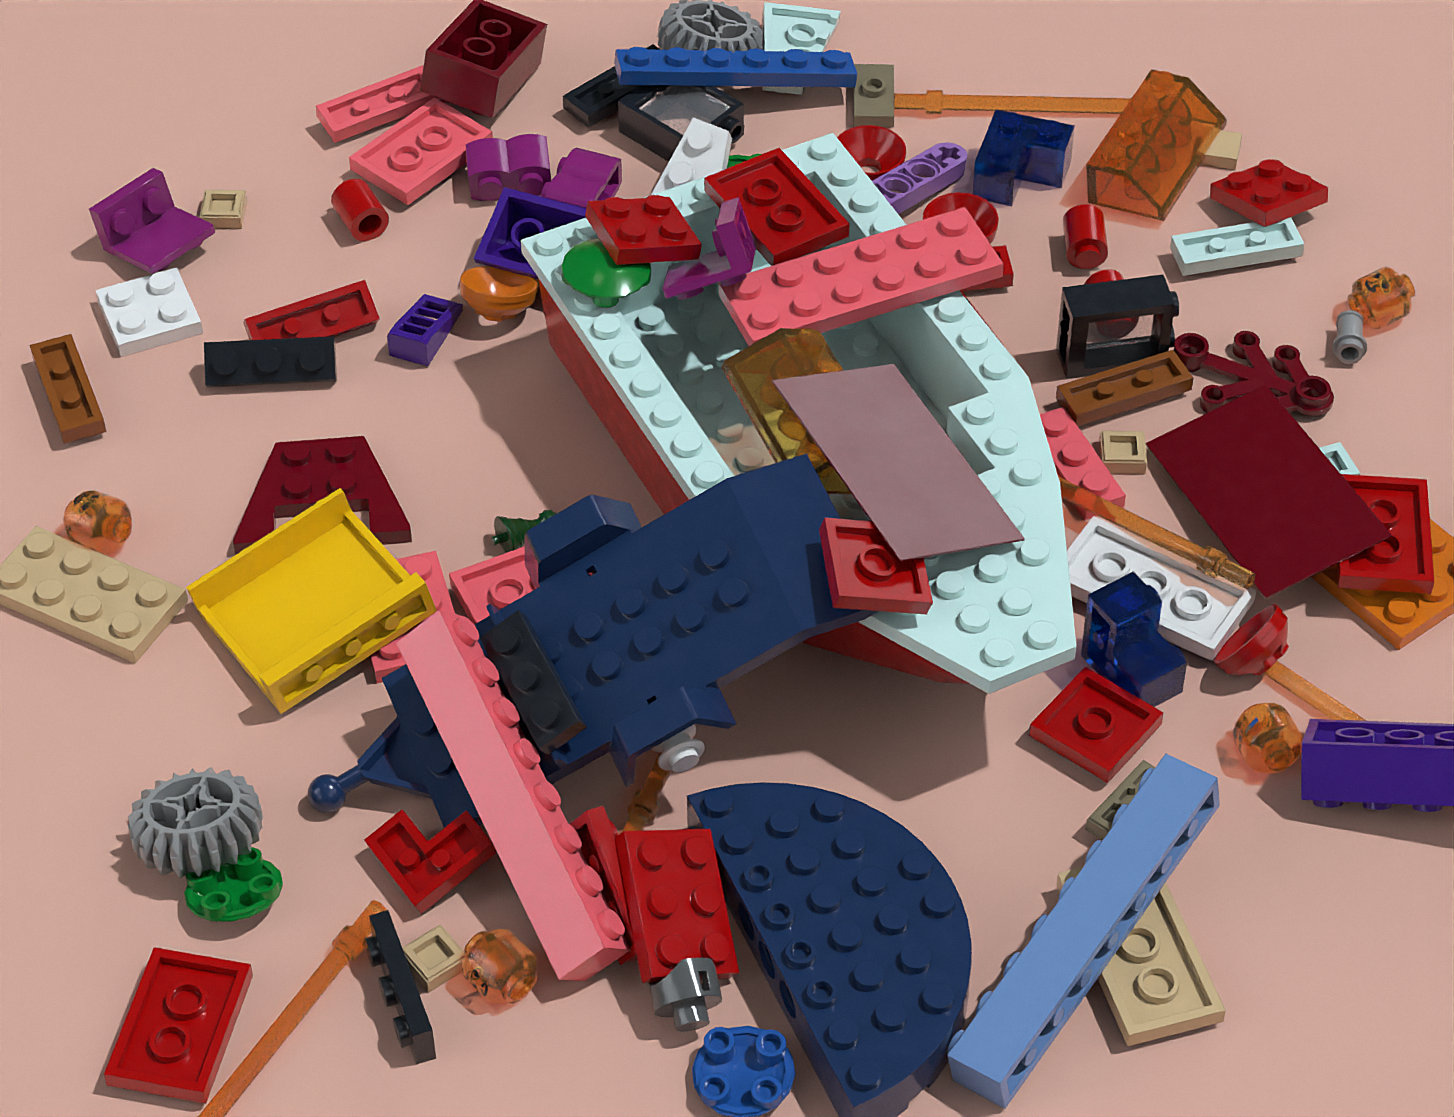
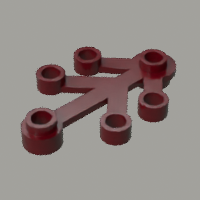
(1305, 393)

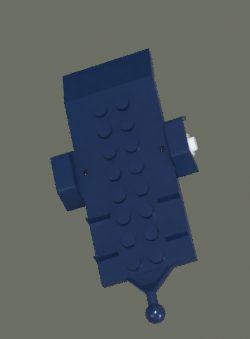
(657, 622)

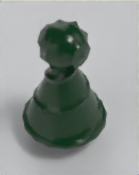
(511, 531)

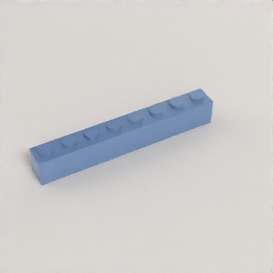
(1082, 930)

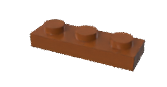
(1124, 387)
(67, 388)

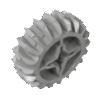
(708, 26)
(195, 822)

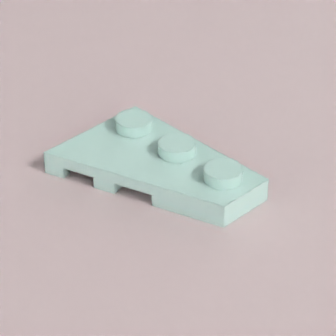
(796, 28)

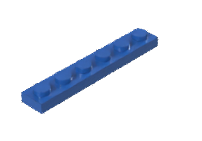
(740, 68)

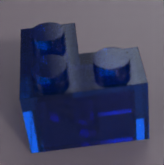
(1020, 150)
(1125, 642)

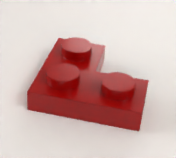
(431, 867)

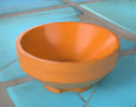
(497, 292)

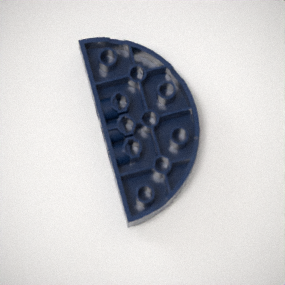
(849, 933)

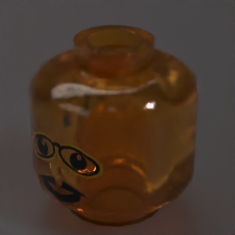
(1382, 297)
(98, 521)
(1267, 738)
(499, 966)

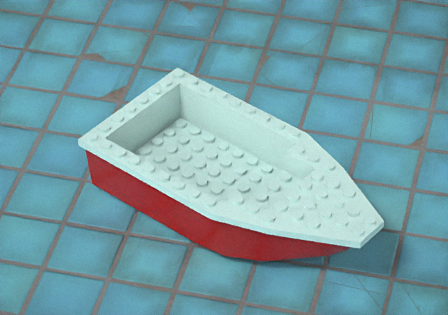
(677, 420)

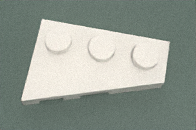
(699, 154)

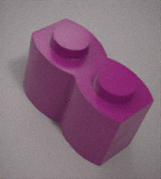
(511, 163)
(584, 178)

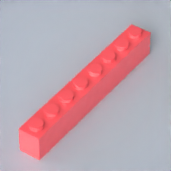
(513, 797)

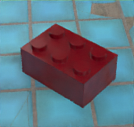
(483, 57)

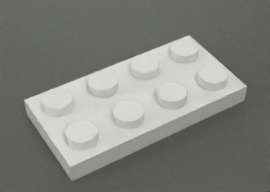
(1195, 608)

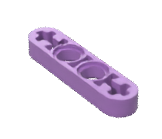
(916, 188)

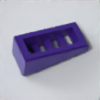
(402, 337)

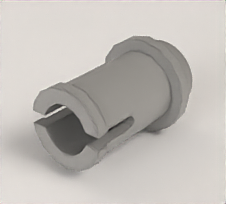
(1349, 343)

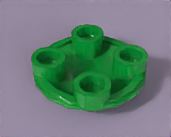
(594, 273)
(235, 890)

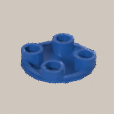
(743, 1071)

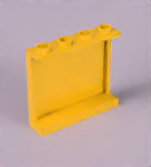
(310, 601)

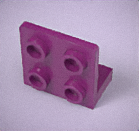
(144, 224)
(726, 265)

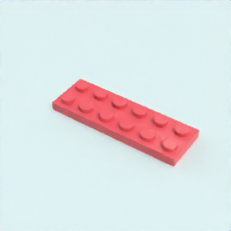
(864, 277)

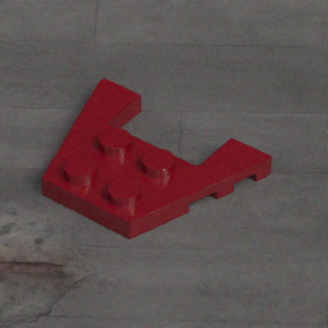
(310, 470)

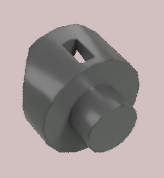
(684, 996)

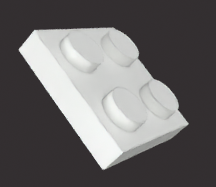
(149, 312)

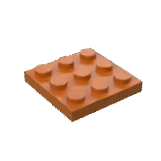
(1402, 615)

